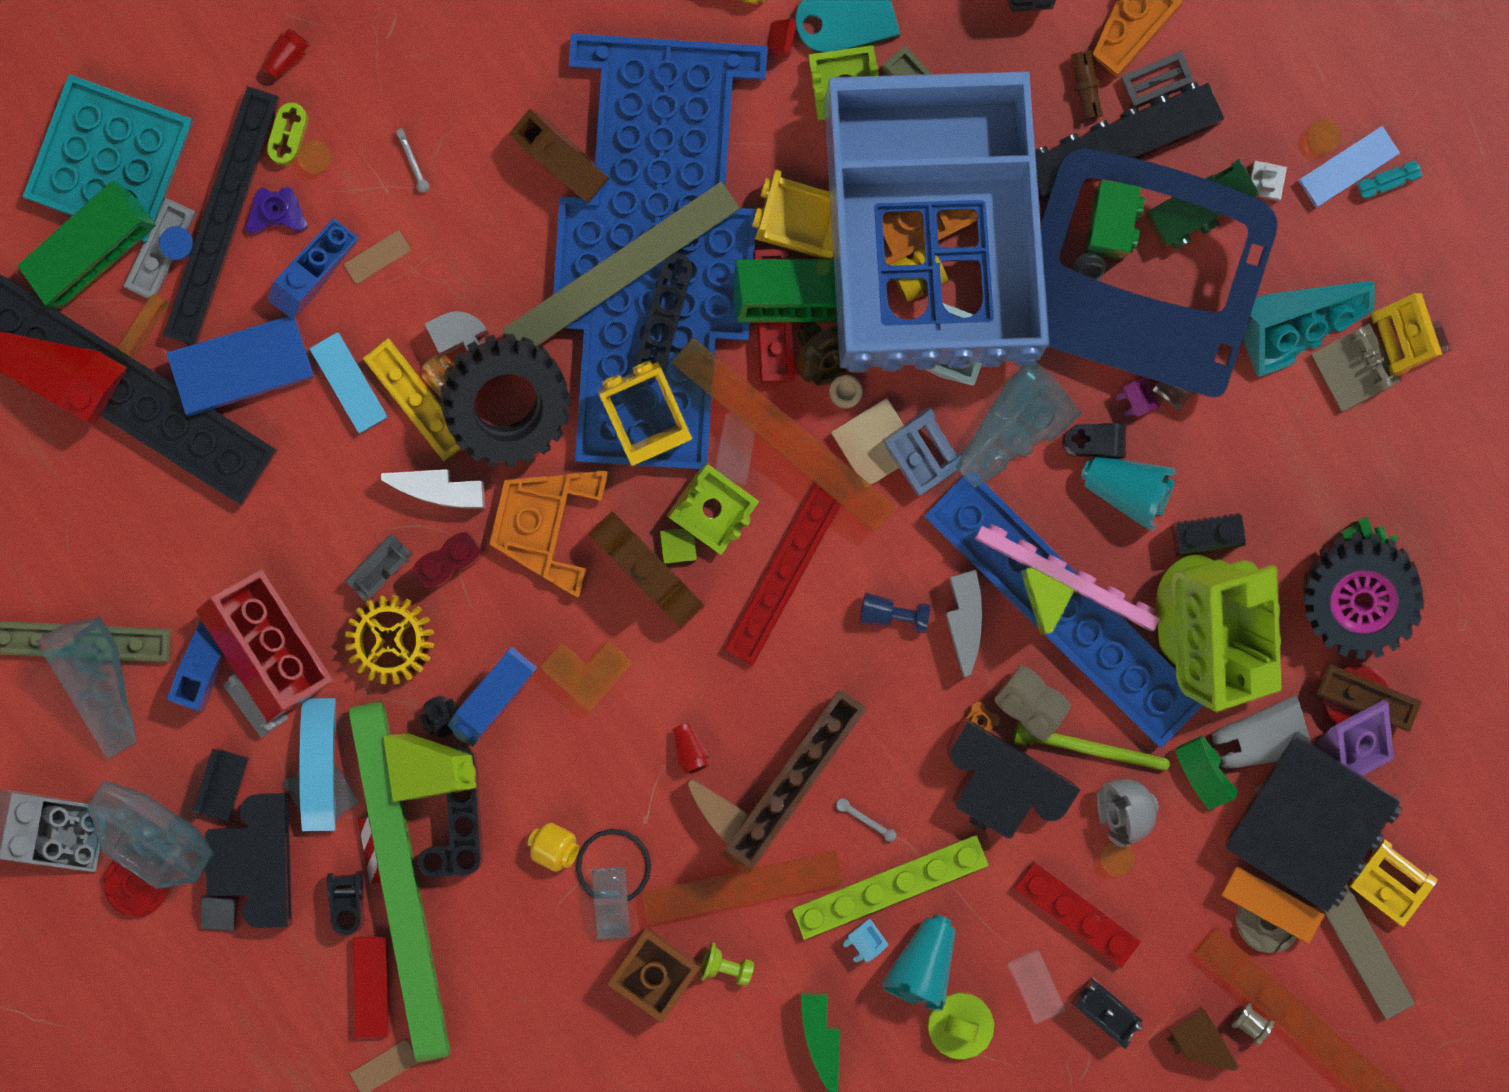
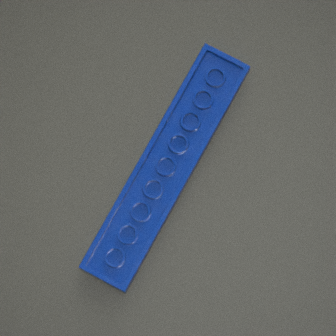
(1086, 633)

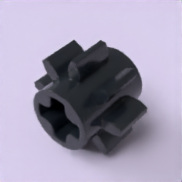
(438, 715)

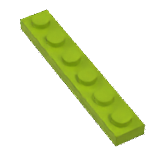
(890, 887)

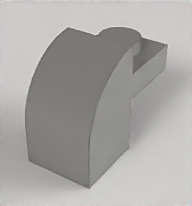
(455, 330)

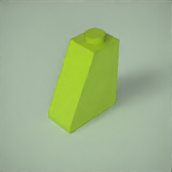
(426, 768)

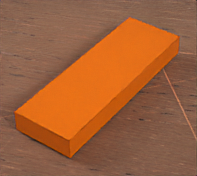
(1272, 904)

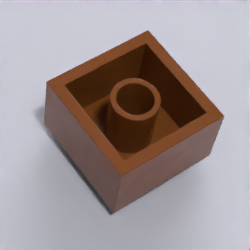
(654, 974)

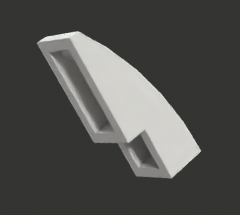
(437, 488)

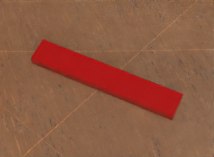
(783, 575)

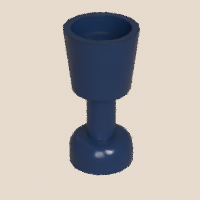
(881, 610)

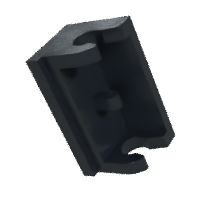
(1107, 1012)

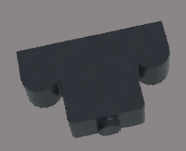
(1004, 782)
(255, 861)

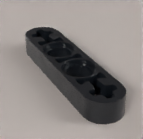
(667, 317)

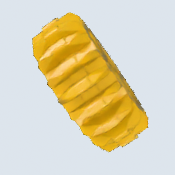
(368, 619)

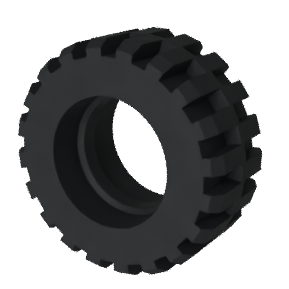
(515, 440)

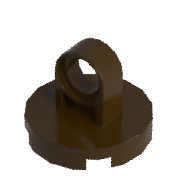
(820, 354)

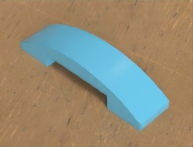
(317, 764)

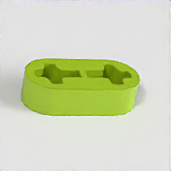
(280, 131)

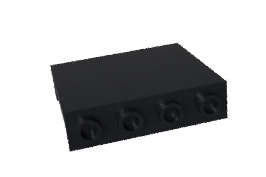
(1313, 823)

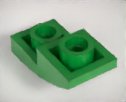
(1202, 769)

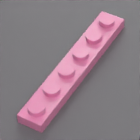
(1082, 582)

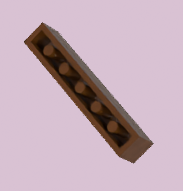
(793, 782)

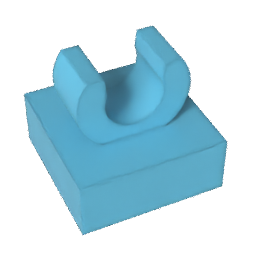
(867, 941)

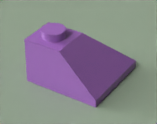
(1362, 740)

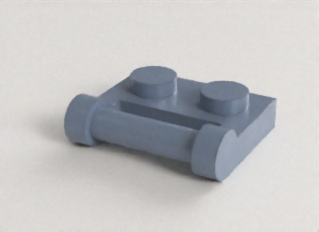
(914, 456)

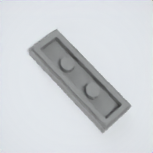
(151, 264)

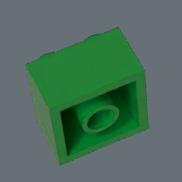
(1113, 220)

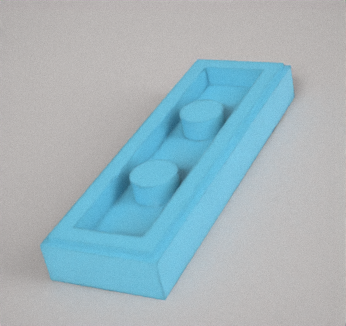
(349, 383)

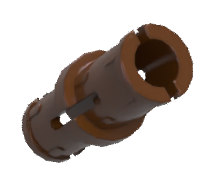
(1087, 85)

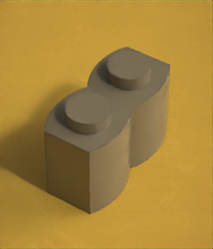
(1032, 702)

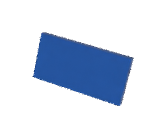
(240, 365)

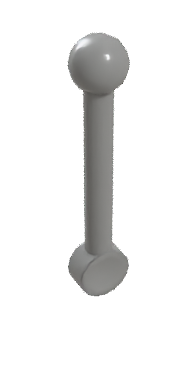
(422, 185)
(843, 805)

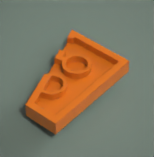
(1131, 30)

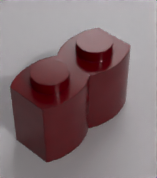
(441, 565)

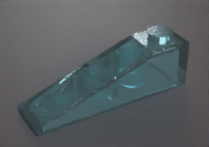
(1023, 415)
(91, 674)

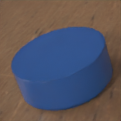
(176, 243)

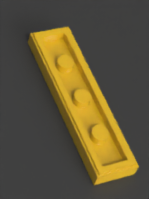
(412, 397)

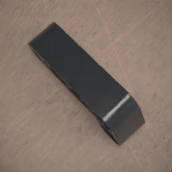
(457, 841)

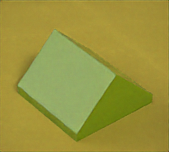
(1046, 598)

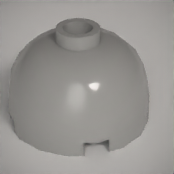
(1128, 809)

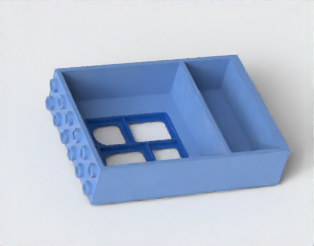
(931, 150)

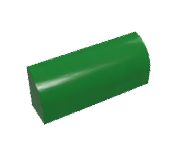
(86, 245)
(785, 290)

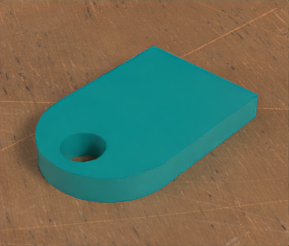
(847, 23)

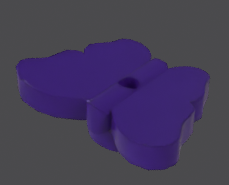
(288, 211)

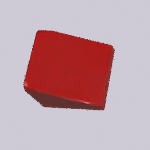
(781, 37)

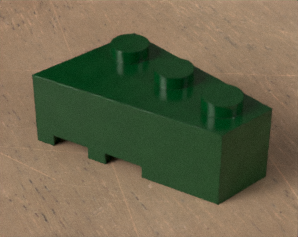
(1178, 219)

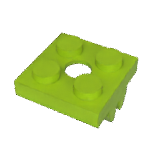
(833, 64)
(734, 513)

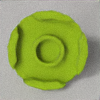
(962, 1026)

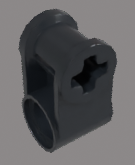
(1101, 440)
(346, 899)

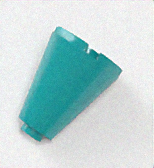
(1131, 487)
(924, 965)

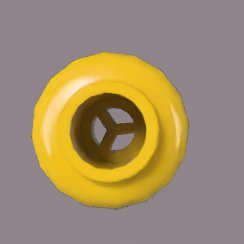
(553, 847)

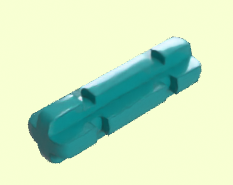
(1389, 179)

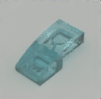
(611, 903)

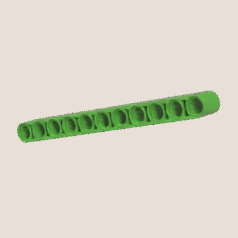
(400, 887)

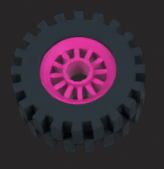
(1349, 562)

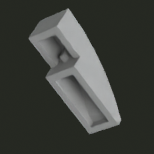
(966, 620)

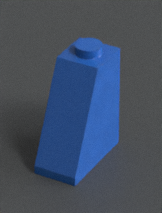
(492, 697)

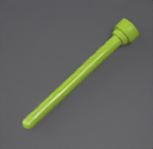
(1023, 737)

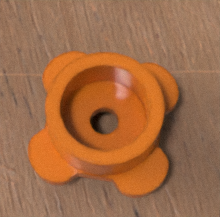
(979, 711)

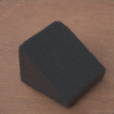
(218, 912)

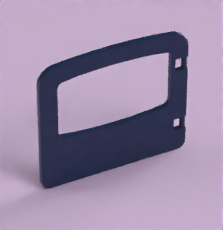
(1139, 331)

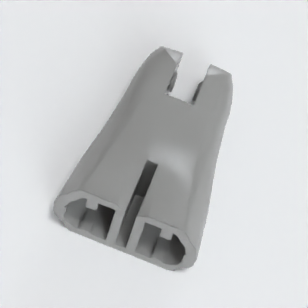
(1262, 734)

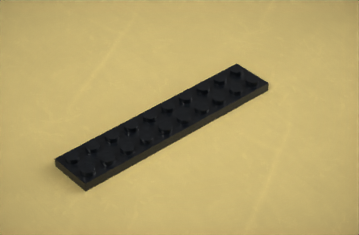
(149, 404)

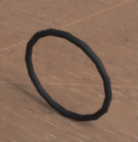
(619, 832)

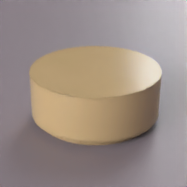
(845, 391)

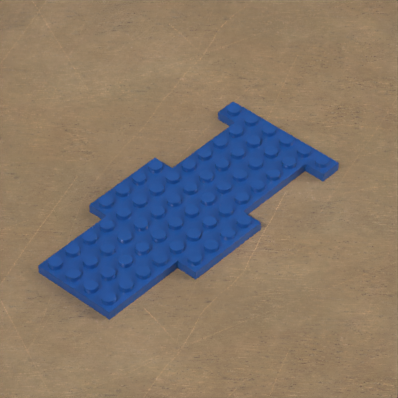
(662, 148)

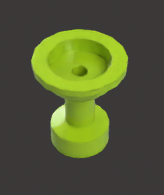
(713, 963)

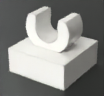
(1268, 179)

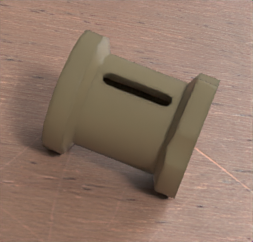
(1252, 1023)

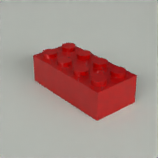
(264, 645)

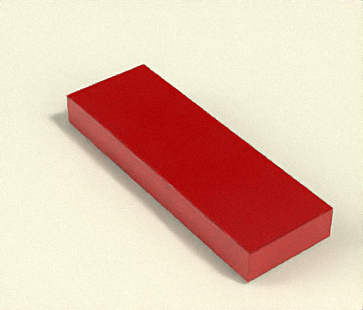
(371, 986)

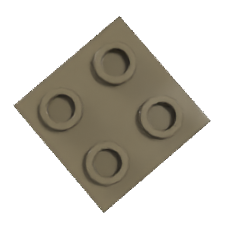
(1355, 367)

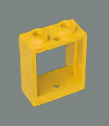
(659, 442)

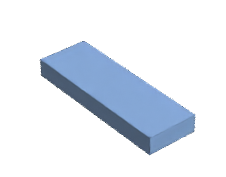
(1349, 166)

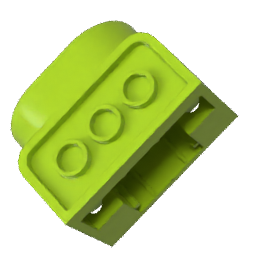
(1221, 629)

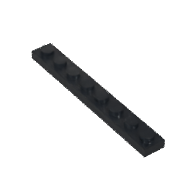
(221, 216)

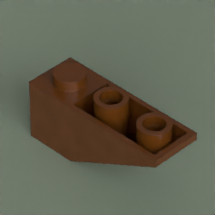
(559, 154)

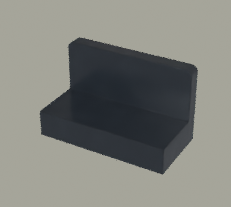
(221, 784)

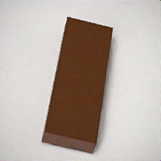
(1360, 694)

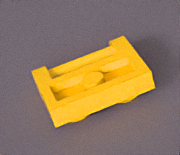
(1413, 330)
(1387, 892)

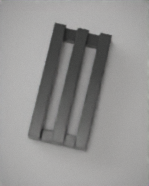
(1132, 90)

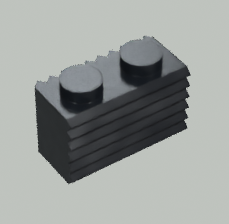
(1208, 534)

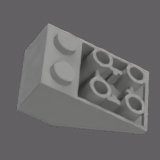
(47, 831)

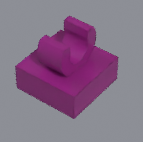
(1140, 396)

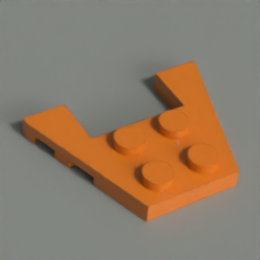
(531, 522)

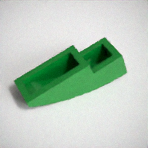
(821, 1039)

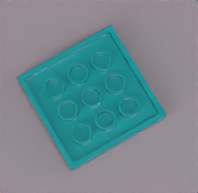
(106, 138)

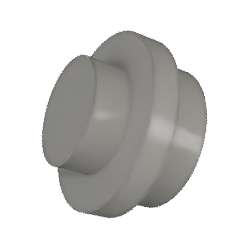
(1090, 265)

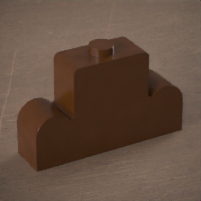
(646, 569)

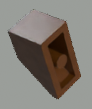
(1200, 1040)

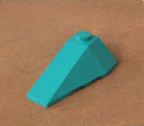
(1295, 320)

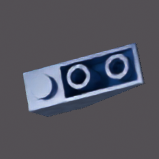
(311, 269)
(197, 671)

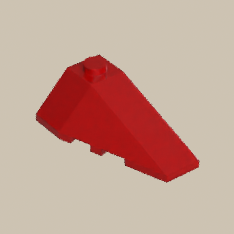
(62, 373)

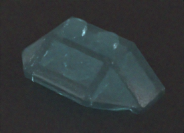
(147, 836)

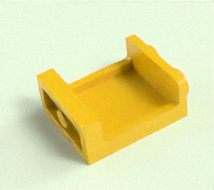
(795, 217)

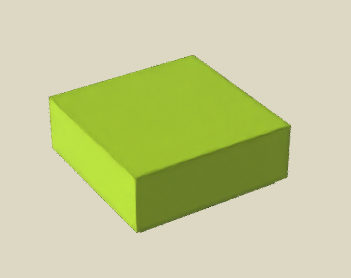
(678, 546)

